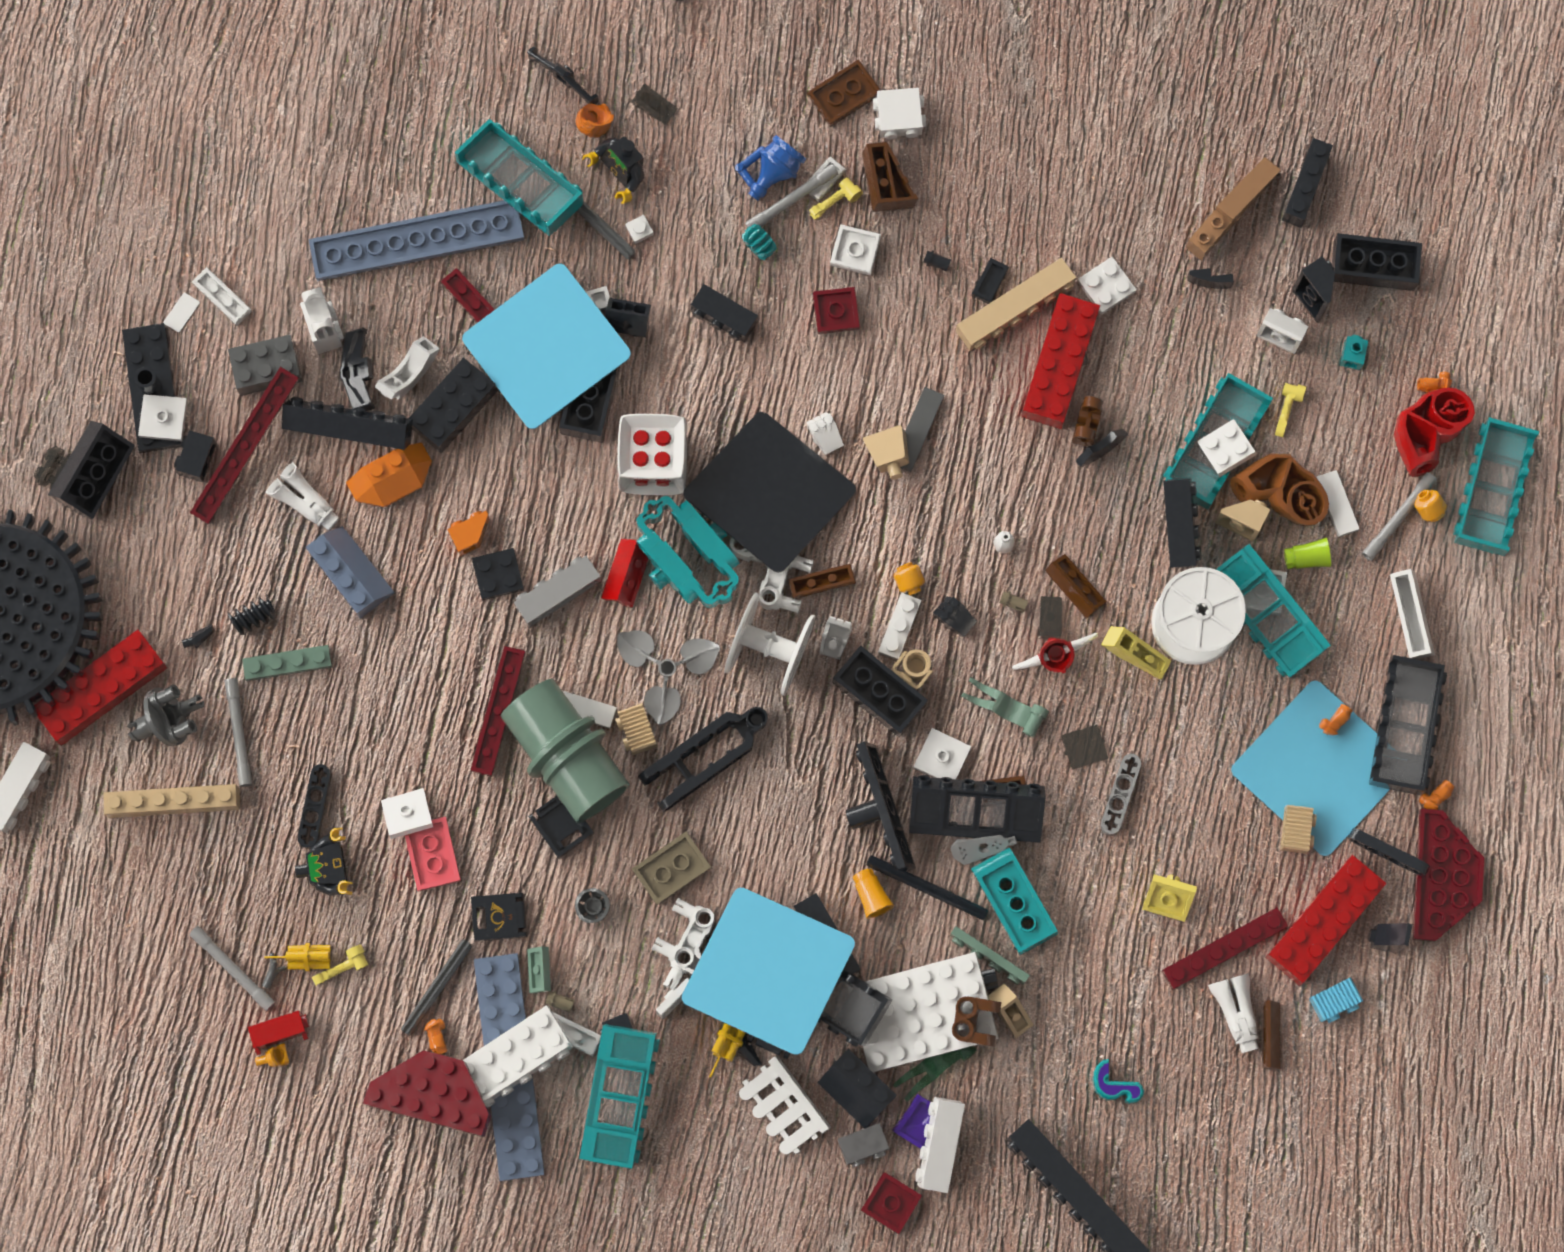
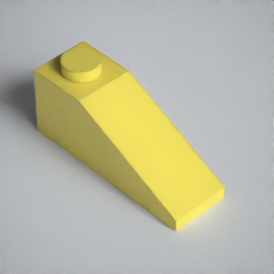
(1135, 651)

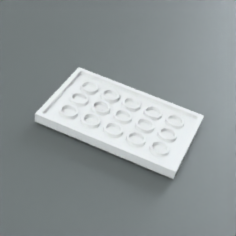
(924, 1012)

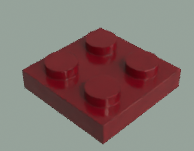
(836, 310)
(891, 1203)

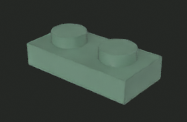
(539, 970)

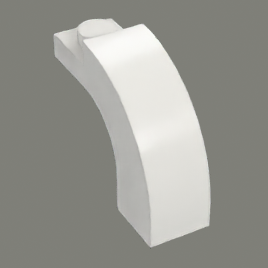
(409, 370)

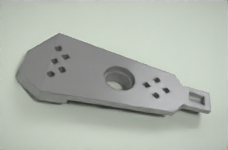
(972, 850)

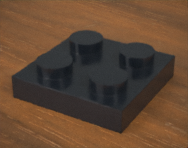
(497, 574)

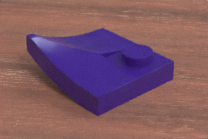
(913, 1122)

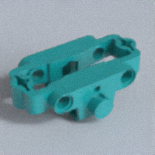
(703, 537)

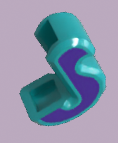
(1113, 1090)

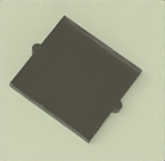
(1084, 747)

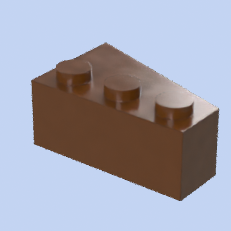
(885, 179)

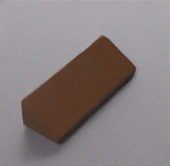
(821, 581)
(1075, 586)
(1271, 1035)

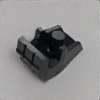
(954, 616)

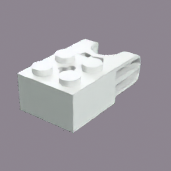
(320, 321)

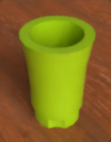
(1308, 555)

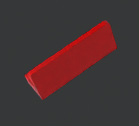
(625, 573)

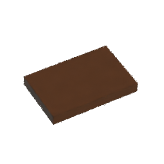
(843, 93)

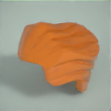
(594, 120)

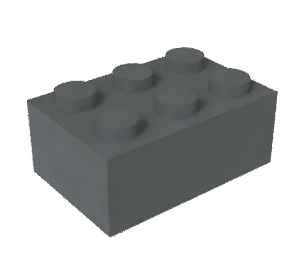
(258, 363)

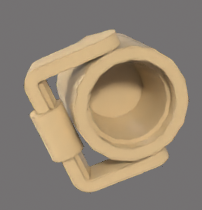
(914, 667)

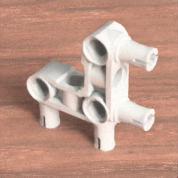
(775, 581)
(689, 943)

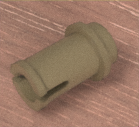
(1013, 601)
(559, 1001)

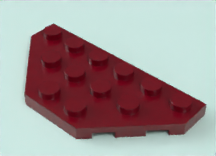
(1453, 880)
(432, 1091)

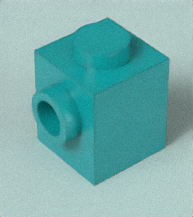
(1354, 352)

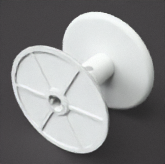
(1198, 615)
(768, 643)

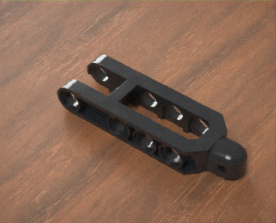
(746, 725)

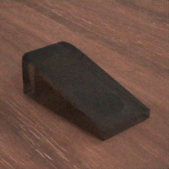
(653, 104)
(1050, 617)

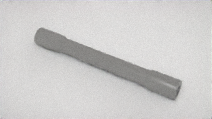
(820, 179)
(1377, 543)
(243, 767)
(207, 943)

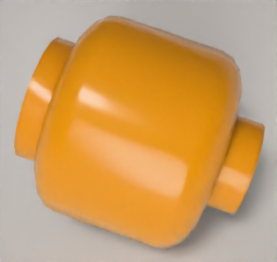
(1430, 505)
(909, 578)

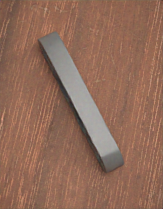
(1123, 795)

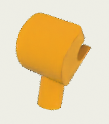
(275, 1057)

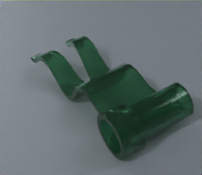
(934, 1067)

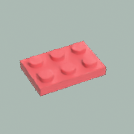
(433, 856)

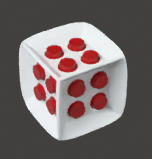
(652, 454)

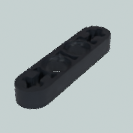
(310, 806)
(1389, 852)

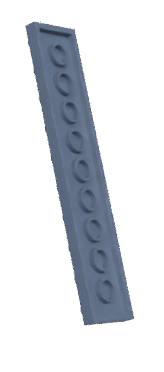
(415, 240)
(516, 1113)

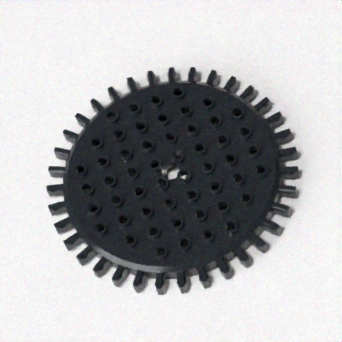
(71, 600)

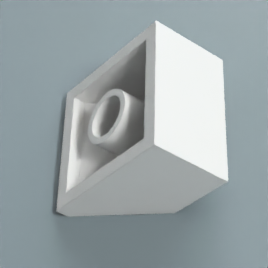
(1282, 330)

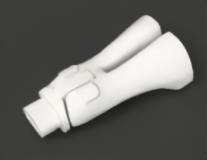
(313, 505)
(1241, 1023)

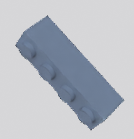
(349, 570)

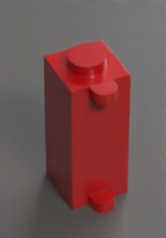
(278, 1030)

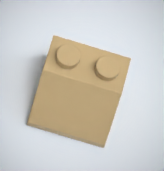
(1244, 518)

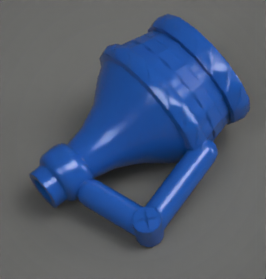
(778, 164)

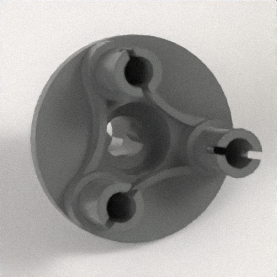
(166, 717)

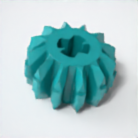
(759, 241)

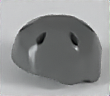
(593, 905)

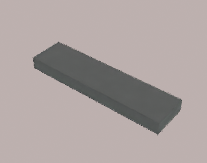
(921, 423)

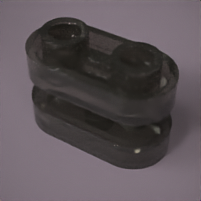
(45, 473)

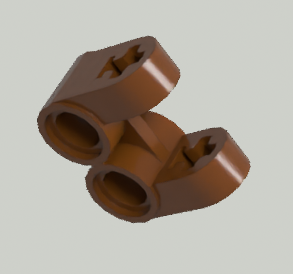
(1087, 421)
(971, 1020)

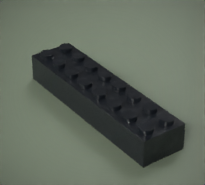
(1072, 1190)

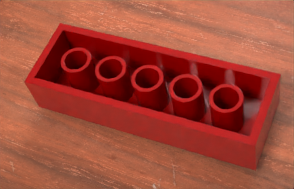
(1060, 361)
(101, 687)
(1325, 920)

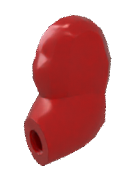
(1428, 424)

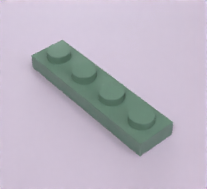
(287, 662)
(996, 961)

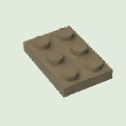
(671, 868)

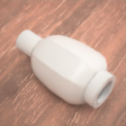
(1004, 542)

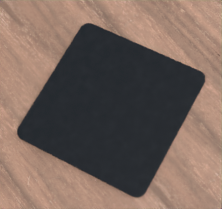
(769, 492)

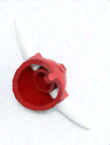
(1056, 654)

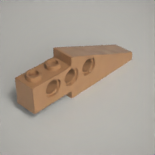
(1232, 208)

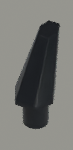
(198, 637)
(749, 1053)

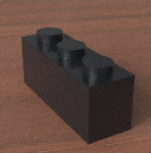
(723, 313)

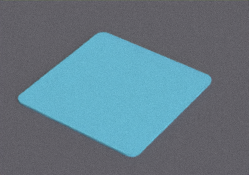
(546, 346)
(1312, 769)
(768, 971)

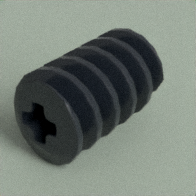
(253, 615)

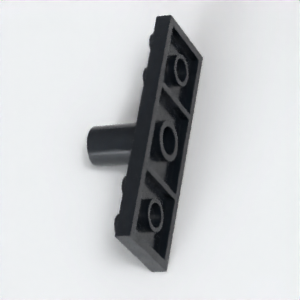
(148, 374)
(881, 808)

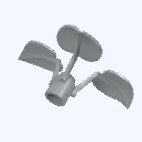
(658, 701)

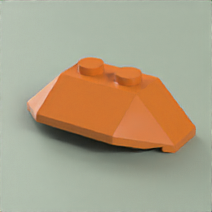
(391, 476)

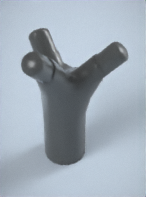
(272, 972)

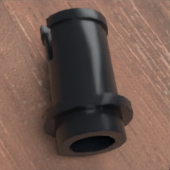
(936, 260)

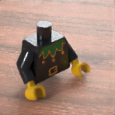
(622, 161)
(326, 865)

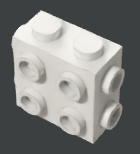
(899, 113)

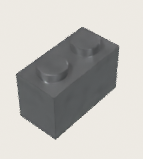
(863, 1144)

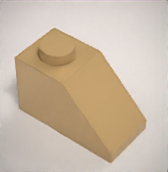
(1011, 1010)

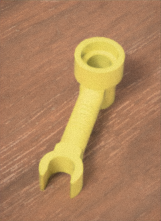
(848, 190)
(1292, 393)
(356, 960)

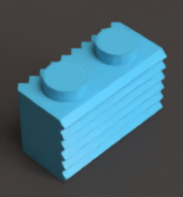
(1336, 1000)

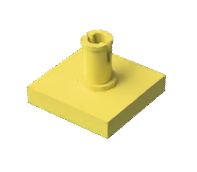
(1169, 897)

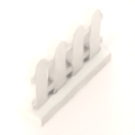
(780, 1095)

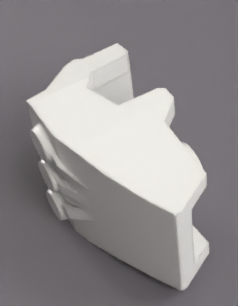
(825, 433)
(835, 637)

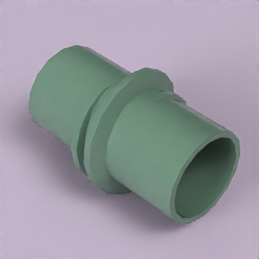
(565, 750)

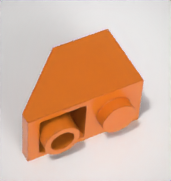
(469, 533)

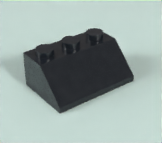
(1315, 287)
(856, 1088)

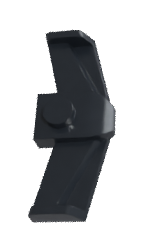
(563, 74)
(356, 370)

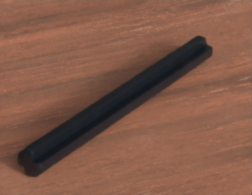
(927, 887)

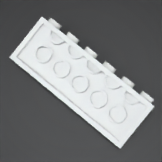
(518, 1055)

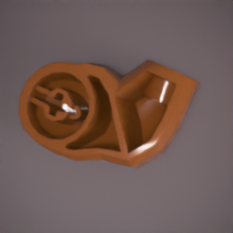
(1287, 487)

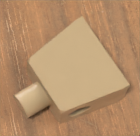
(889, 450)

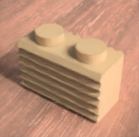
(636, 729)
(1297, 829)

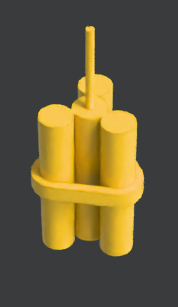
(307, 957)
(727, 1044)

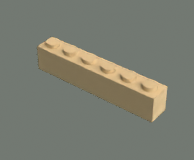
(1015, 304)
(171, 801)

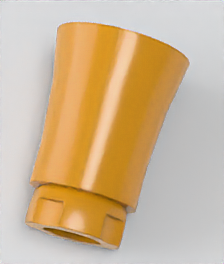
(872, 894)

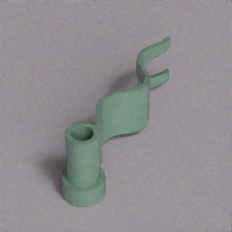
(1010, 709)

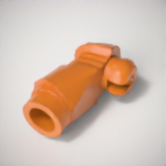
(1429, 384)
(1339, 718)
(1438, 796)
(435, 1036)

